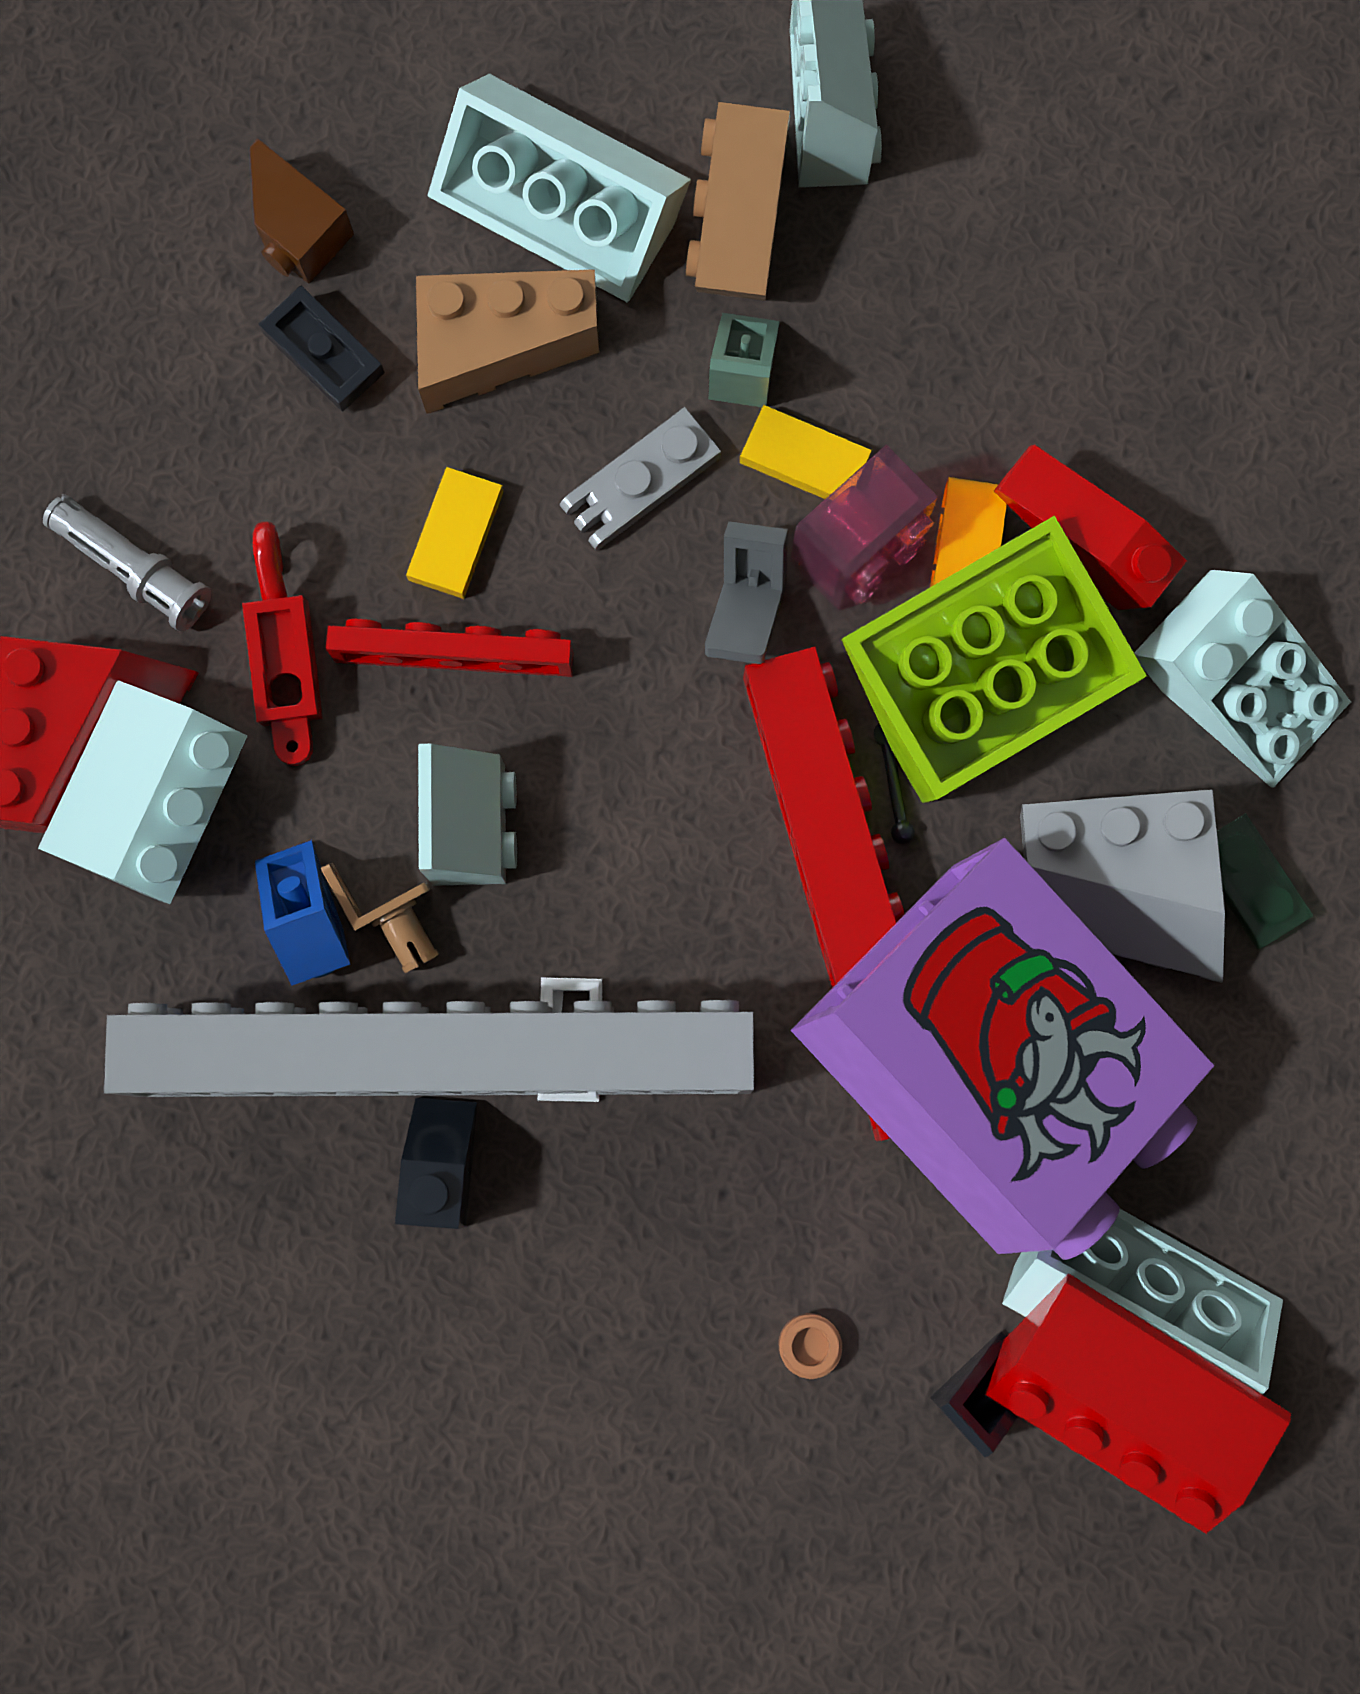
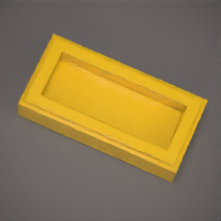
(801, 453)
(454, 532)

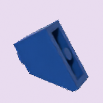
(300, 914)

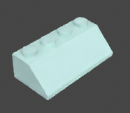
(555, 185)
(1170, 1289)

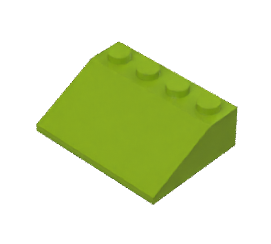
(991, 660)

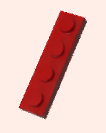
(427, 647)

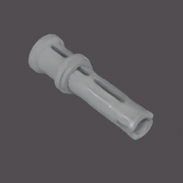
(146, 575)

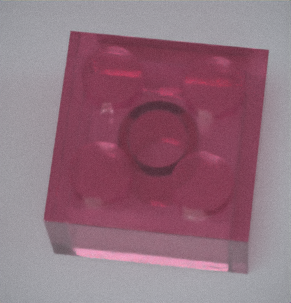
(863, 529)

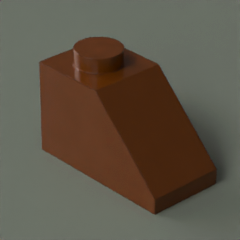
(294, 216)

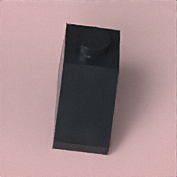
(437, 1164)

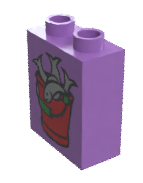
(1009, 1056)

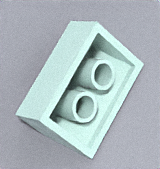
(143, 791)

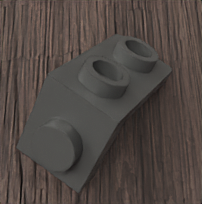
(750, 593)

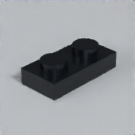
(321, 348)

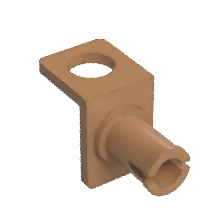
(394, 917)

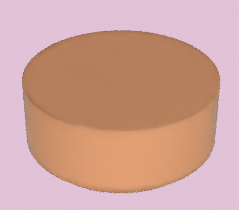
(810, 1346)

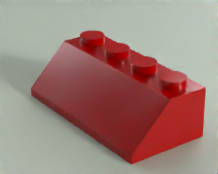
(1137, 1403)

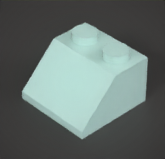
(464, 816)

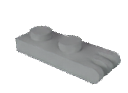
(642, 477)

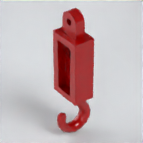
(281, 644)

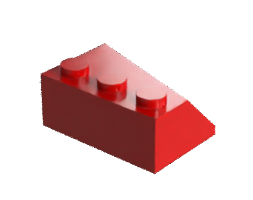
(49, 712)

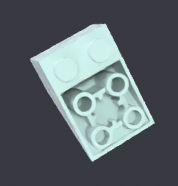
(1243, 673)

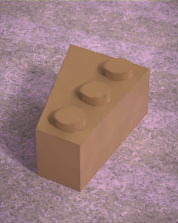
(738, 200)
(500, 328)

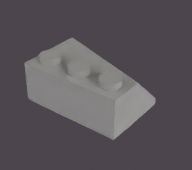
(1137, 874)

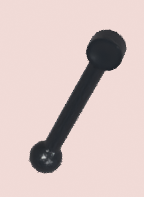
(902, 830)

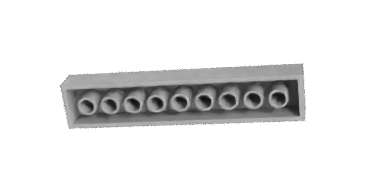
(426, 1054)

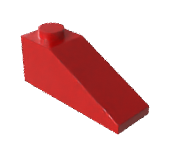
(1116, 546)

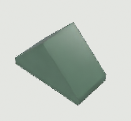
(742, 360)

